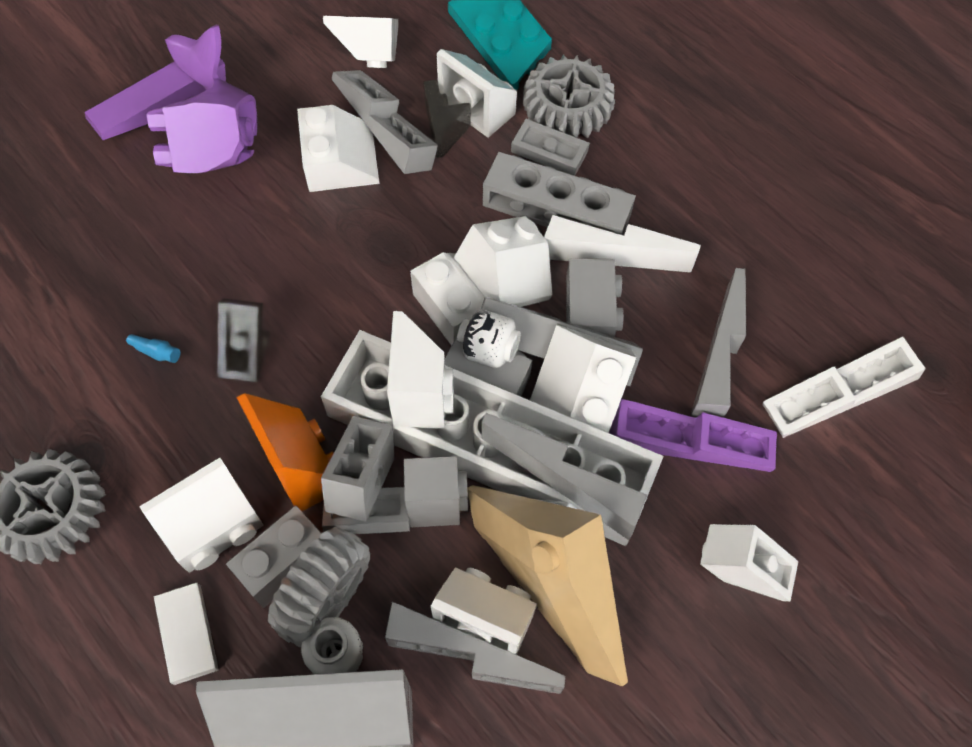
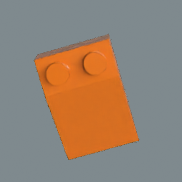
(290, 447)

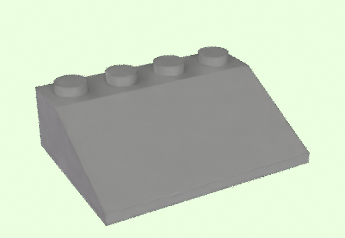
(310, 710)

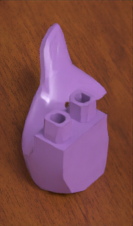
(210, 127)

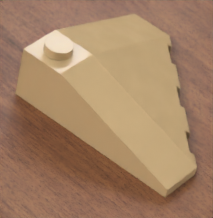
(564, 567)

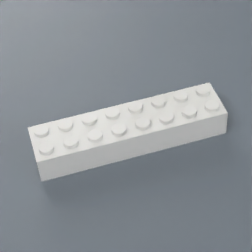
(361, 391)

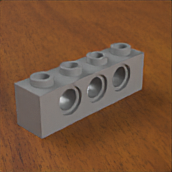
(542, 191)

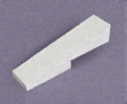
(635, 249)
(844, 387)

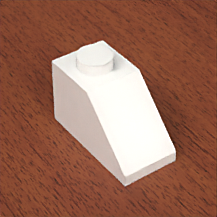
(749, 560)

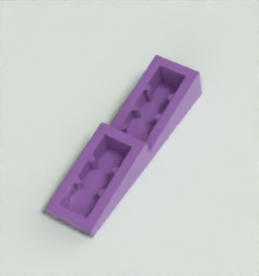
(129, 107)
(698, 438)

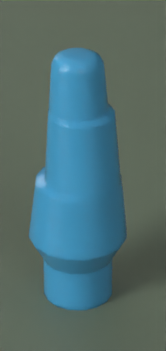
(154, 348)

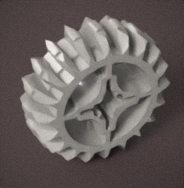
(589, 92)
(23, 517)
(318, 584)

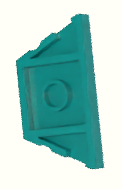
(503, 35)

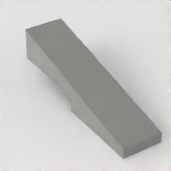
(378, 109)
(539, 328)
(729, 334)
(546, 460)
(491, 664)

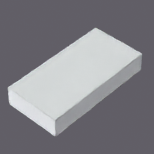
(185, 633)

